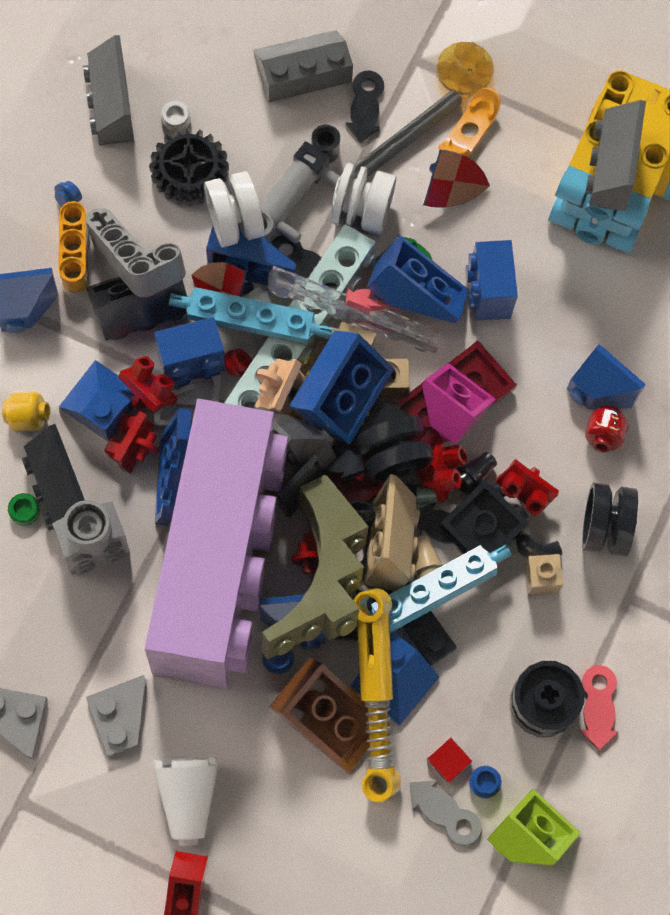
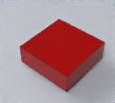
(449, 760)

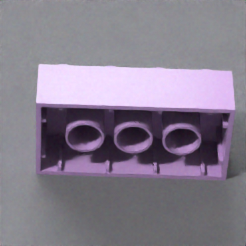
(211, 545)

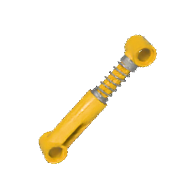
(376, 691)

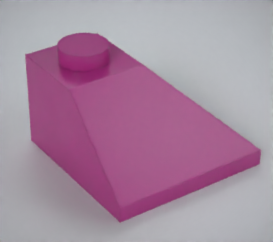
(454, 403)

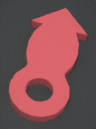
(366, 301)
(599, 707)

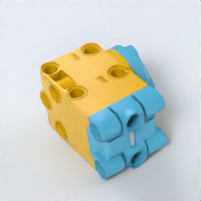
(651, 173)

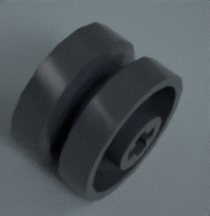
(395, 448)
(610, 518)
(549, 680)

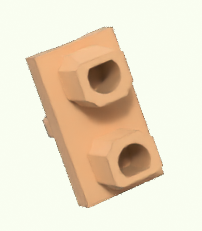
(277, 383)

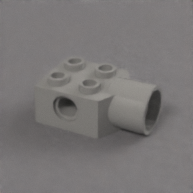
(91, 535)

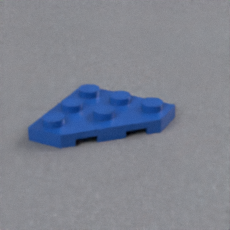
(170, 464)

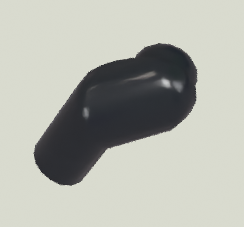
(529, 547)

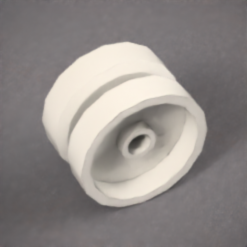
(238, 208)

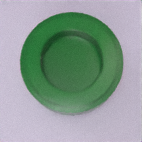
(23, 509)

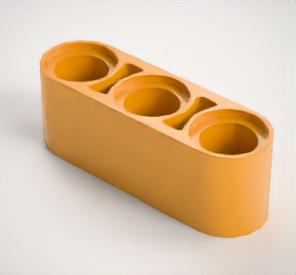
(73, 234)

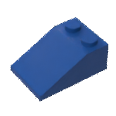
(253, 255)
(416, 283)

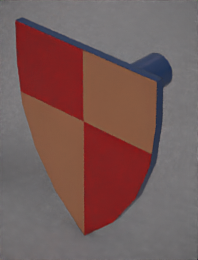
(454, 180)
(222, 278)

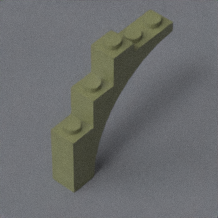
(326, 605)

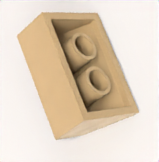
(392, 537)

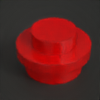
(237, 362)

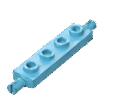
(251, 315)
(443, 585)

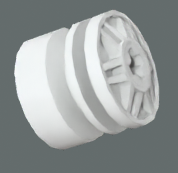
(363, 199)

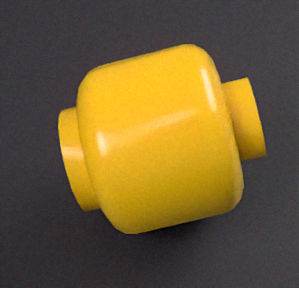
(25, 411)

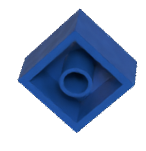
(492, 280)
(190, 351)

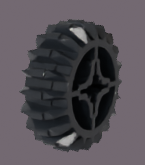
(166, 164)

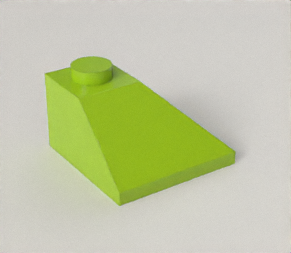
(533, 832)

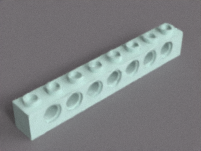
(346, 246)

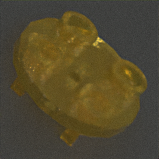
(455, 77)

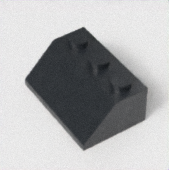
(123, 312)
(53, 473)

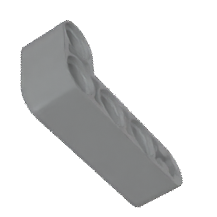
(140, 270)

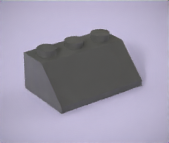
(304, 65)
(108, 93)
(616, 155)

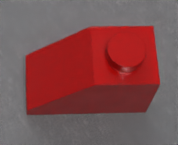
(185, 884)

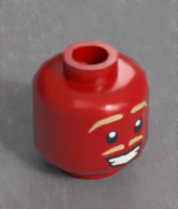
(606, 429)

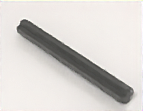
(409, 133)

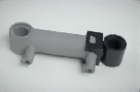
(308, 167)

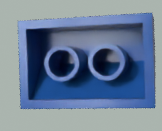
(342, 386)

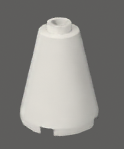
(187, 795)

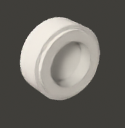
(175, 116)

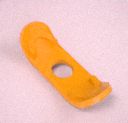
(480, 113)

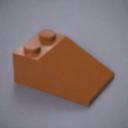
(325, 713)

